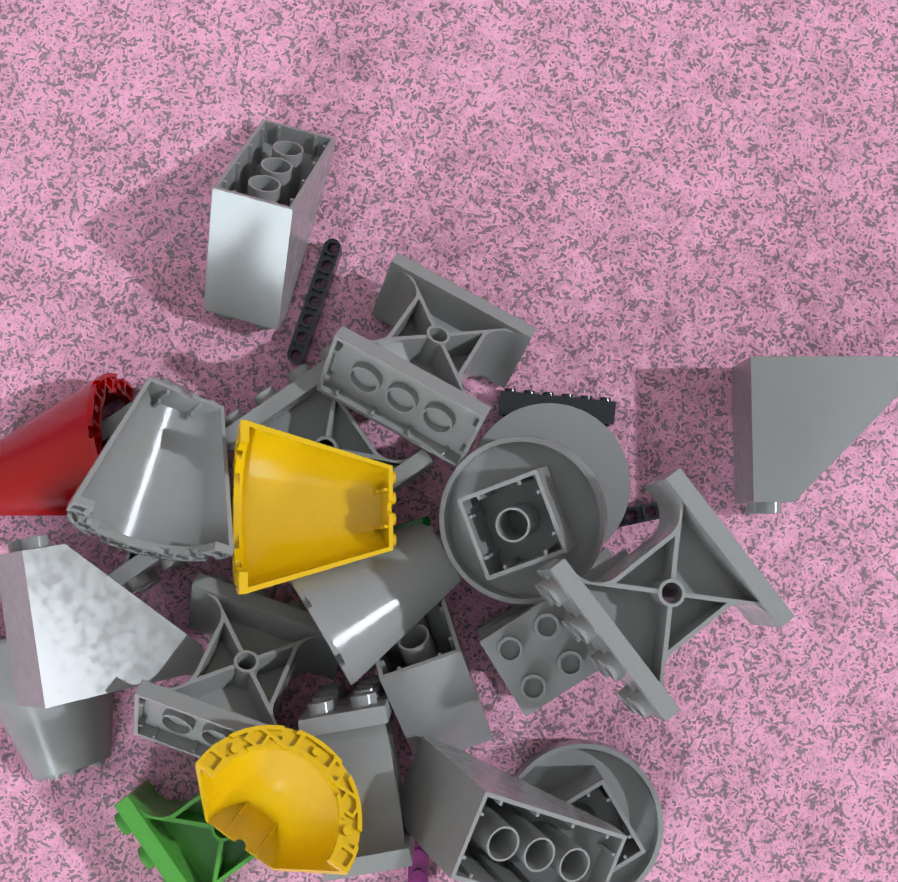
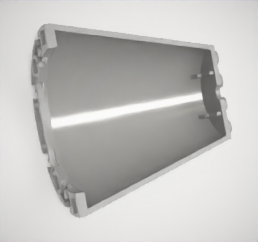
(161, 479)
(377, 599)
(55, 737)

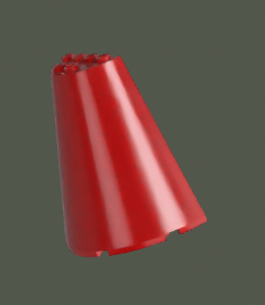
(55, 450)

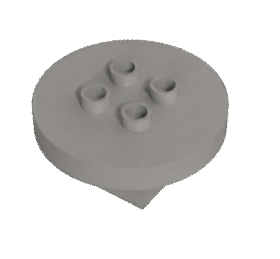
(581, 435)
(516, 510)
(608, 787)

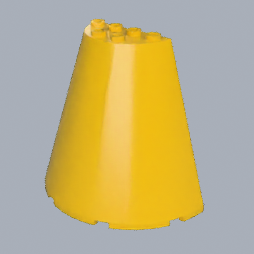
(304, 507)
(282, 799)

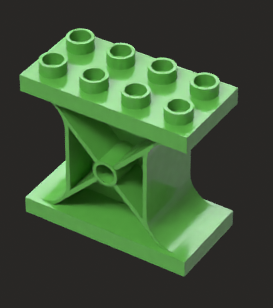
(178, 837)

